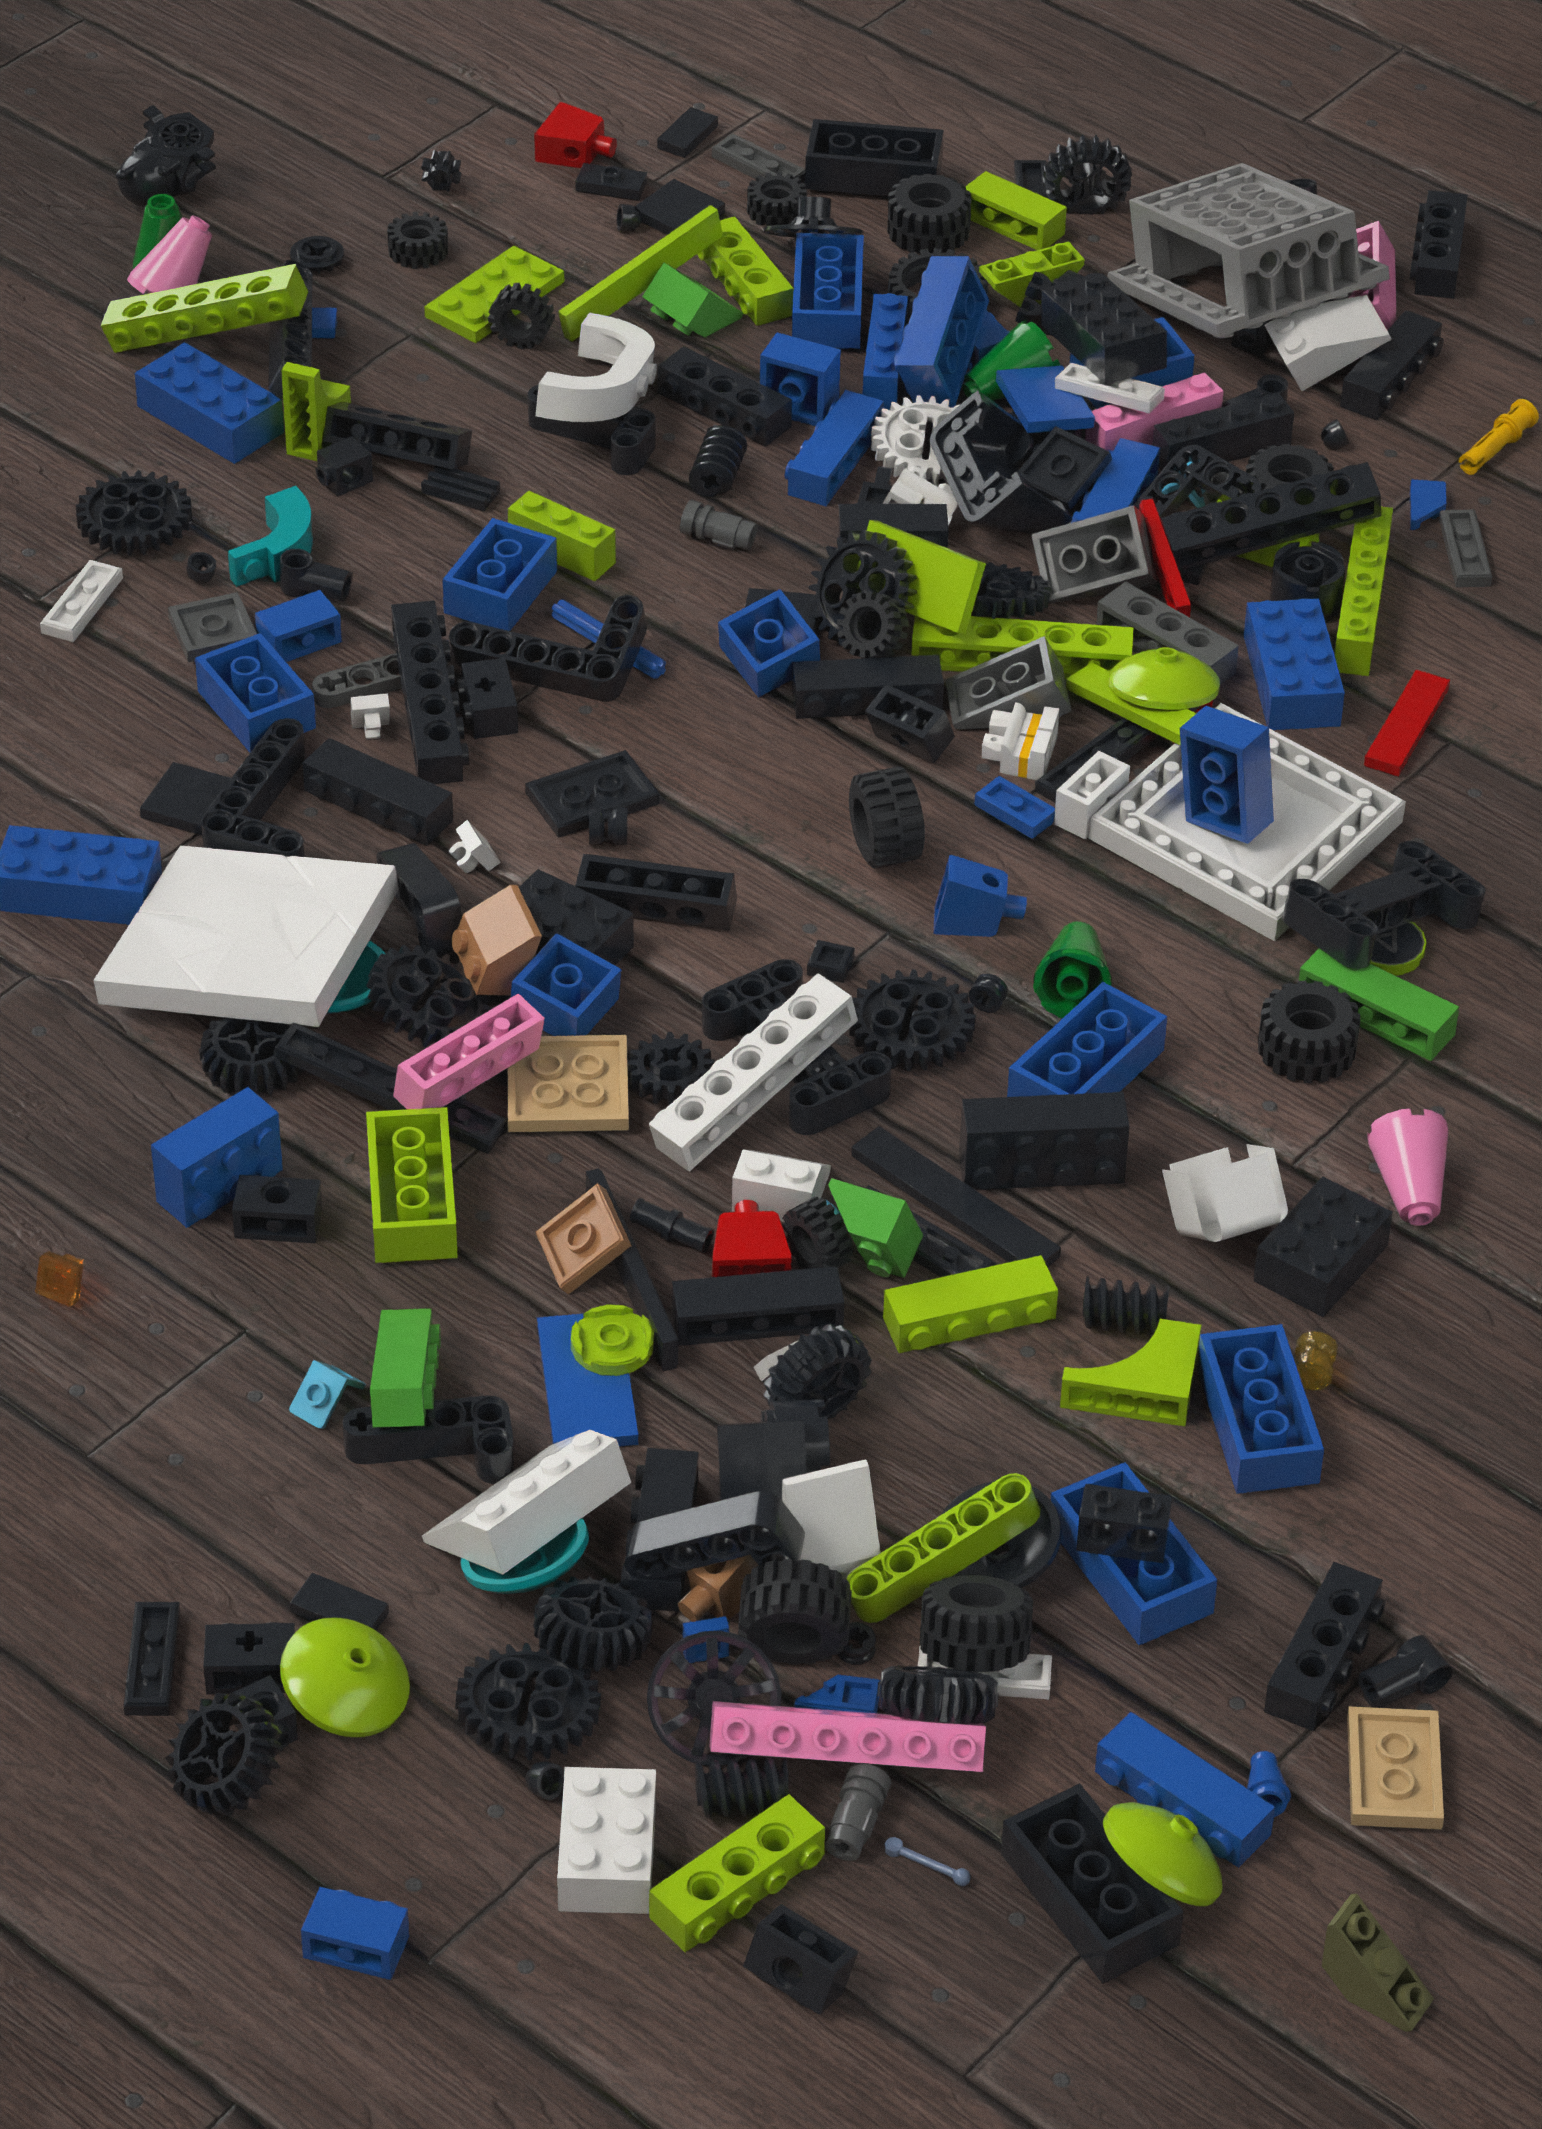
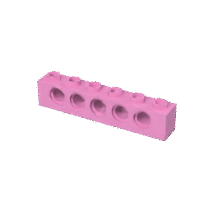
(845, 1737)

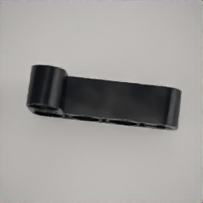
(628, 436)
(425, 897)
(451, 1429)
(714, 1533)

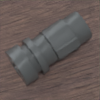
(721, 527)
(856, 1814)

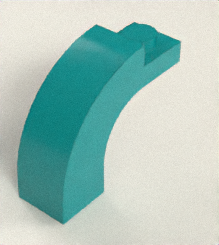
(291, 527)

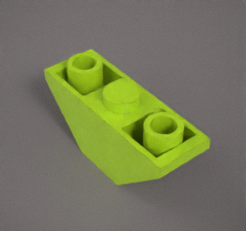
(1012, 275)

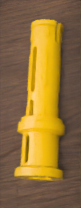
(1506, 429)

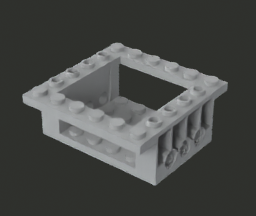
(1274, 241)

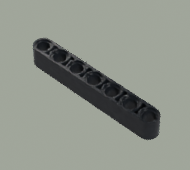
(291, 337)

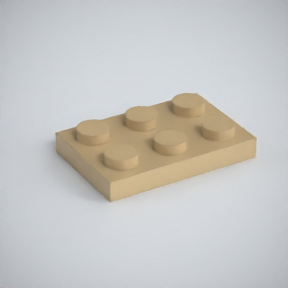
(1395, 1768)

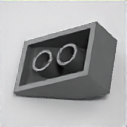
(1096, 555)
(1022, 675)

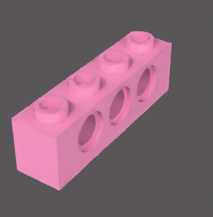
(469, 1055)

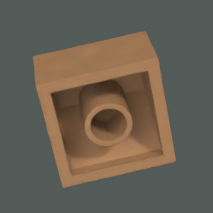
(496, 941)

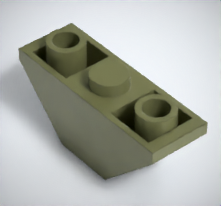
(1371, 1967)

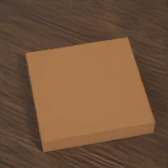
(583, 1238)

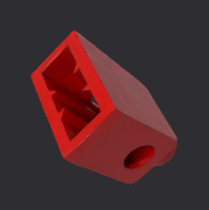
(572, 138)
(749, 1242)

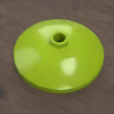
(1164, 680)
(334, 1689)
(1165, 1851)

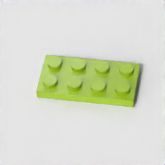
(467, 304)

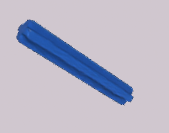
(591, 627)

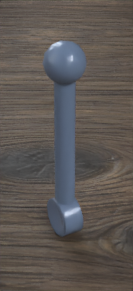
(895, 1848)

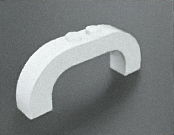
(607, 394)

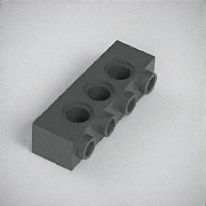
(1162, 626)

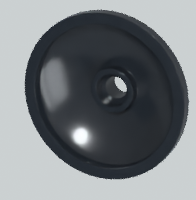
(1027, 1553)

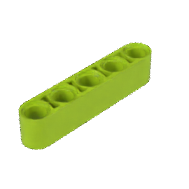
(955, 1531)

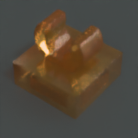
(59, 1277)

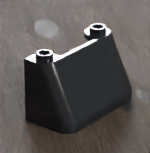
(980, 458)

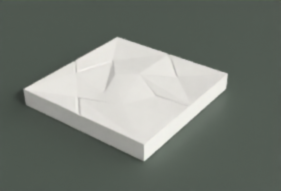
(1319, 833)
(247, 936)

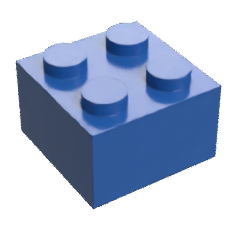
(804, 373)
(766, 640)
(568, 987)

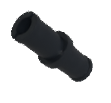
(672, 1225)

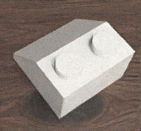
(777, 1181)

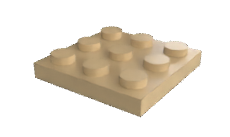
(570, 1085)

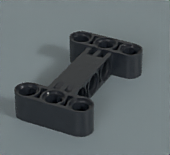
(1349, 921)
(829, 1086)

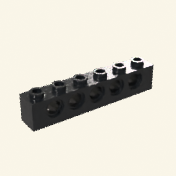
(1273, 516)
(428, 693)

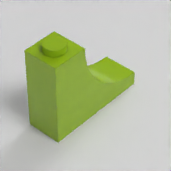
(306, 408)
(1145, 1386)

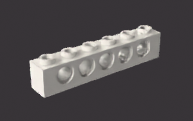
(753, 1072)

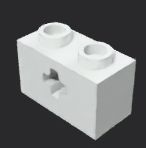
(1088, 792)

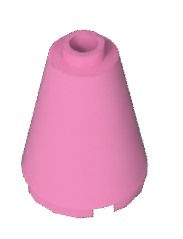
(175, 259)
(1412, 1161)

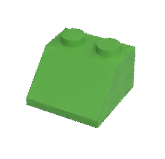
(689, 303)
(879, 1227)

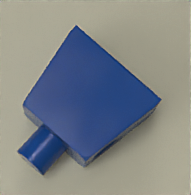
(974, 900)

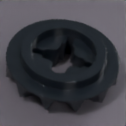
(325, 251)

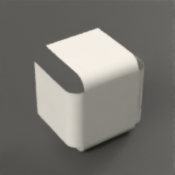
(1223, 1198)

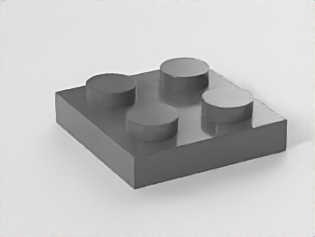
(210, 624)

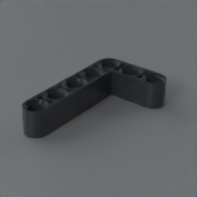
(557, 657)
(236, 813)

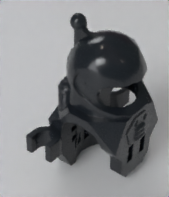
(168, 158)

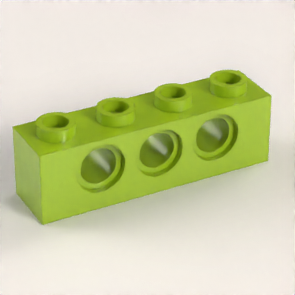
(749, 274)
(709, 1889)

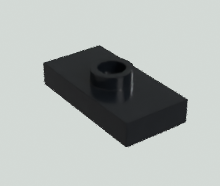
(611, 181)

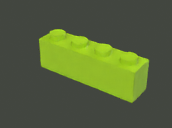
(970, 1304)

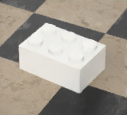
(606, 1840)

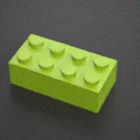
(411, 1185)

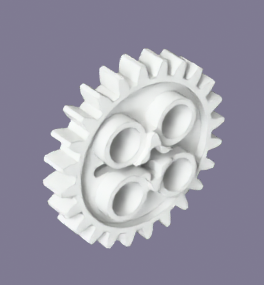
(901, 434)

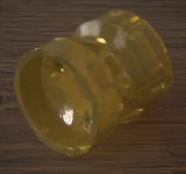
(1315, 1359)

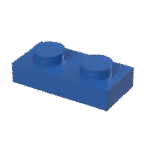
(1015, 807)

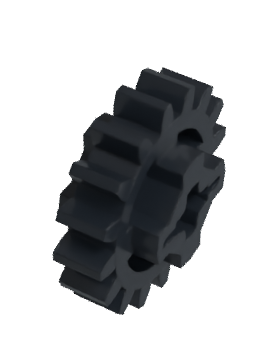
(669, 1066)

